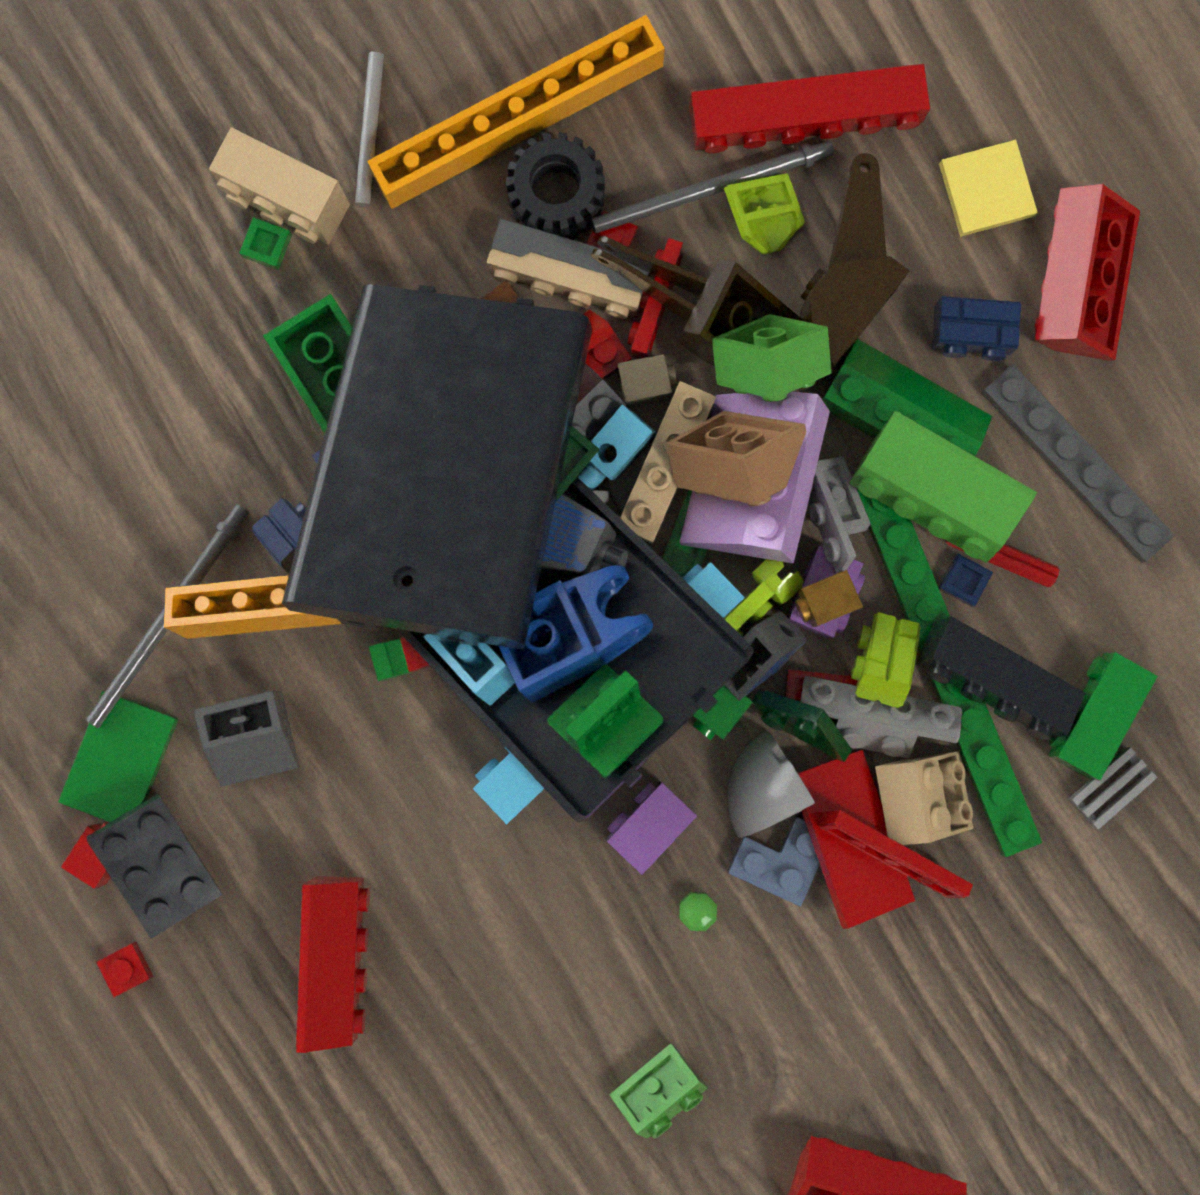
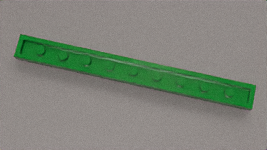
(978, 738)

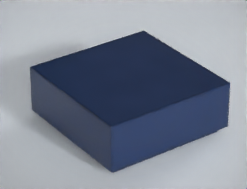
(965, 580)

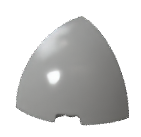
(763, 787)

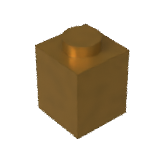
(828, 599)

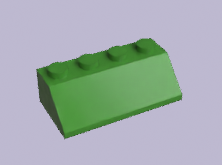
(942, 487)

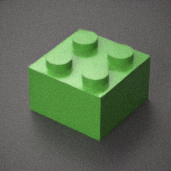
(772, 357)

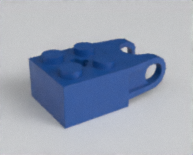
(578, 631)

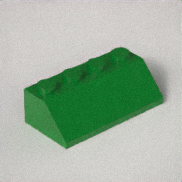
(876, 385)

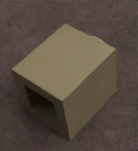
(646, 380)

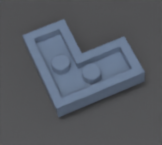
(781, 872)

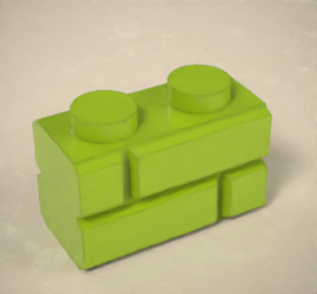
(887, 659)

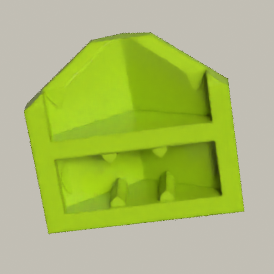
(765, 212)

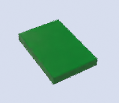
(118, 761)

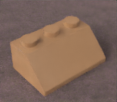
(736, 456)

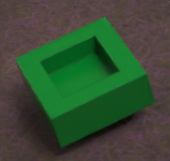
(265, 243)

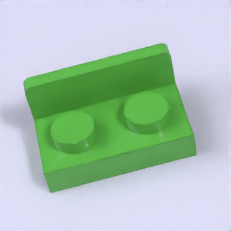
(659, 1093)

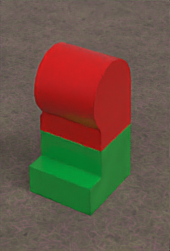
(395, 659)

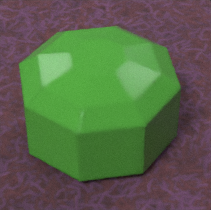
(697, 911)

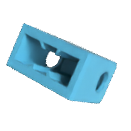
(630, 438)

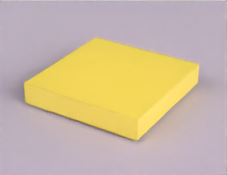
(988, 188)

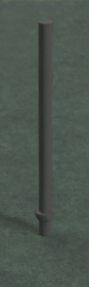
(803, 156)
(150, 640)

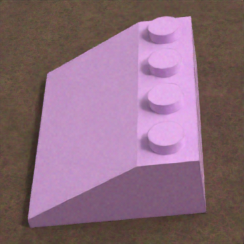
(776, 526)

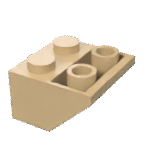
(924, 798)

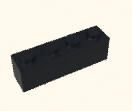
(1000, 679)

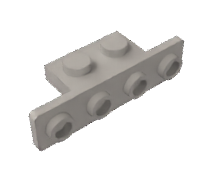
(836, 511)
(878, 725)

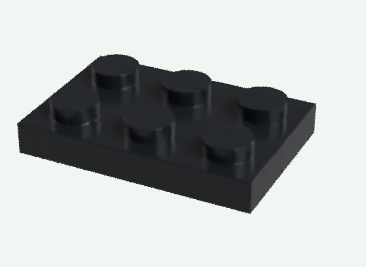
(154, 865)

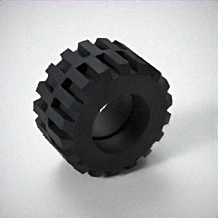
(556, 156)

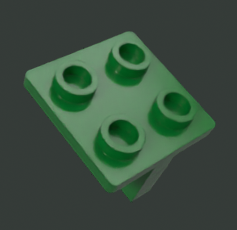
(606, 719)

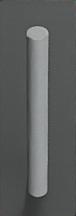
(369, 128)

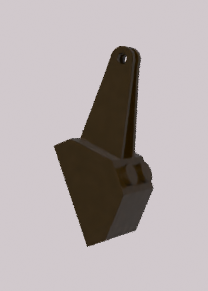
(859, 271)
(725, 301)

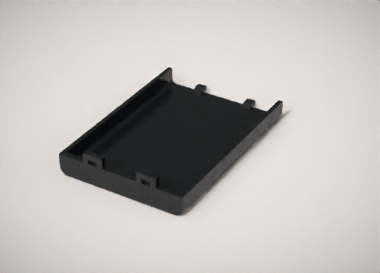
(440, 465)
(675, 665)

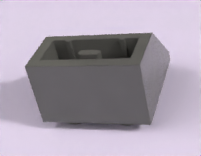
(247, 737)

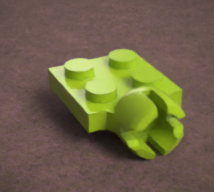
(769, 586)

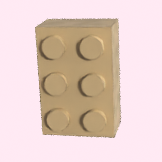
(279, 187)

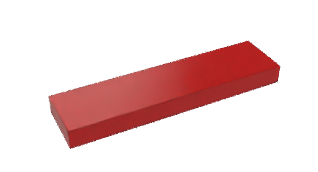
(894, 854)

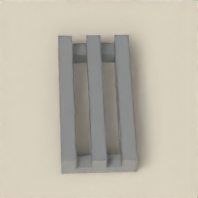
(1123, 799)

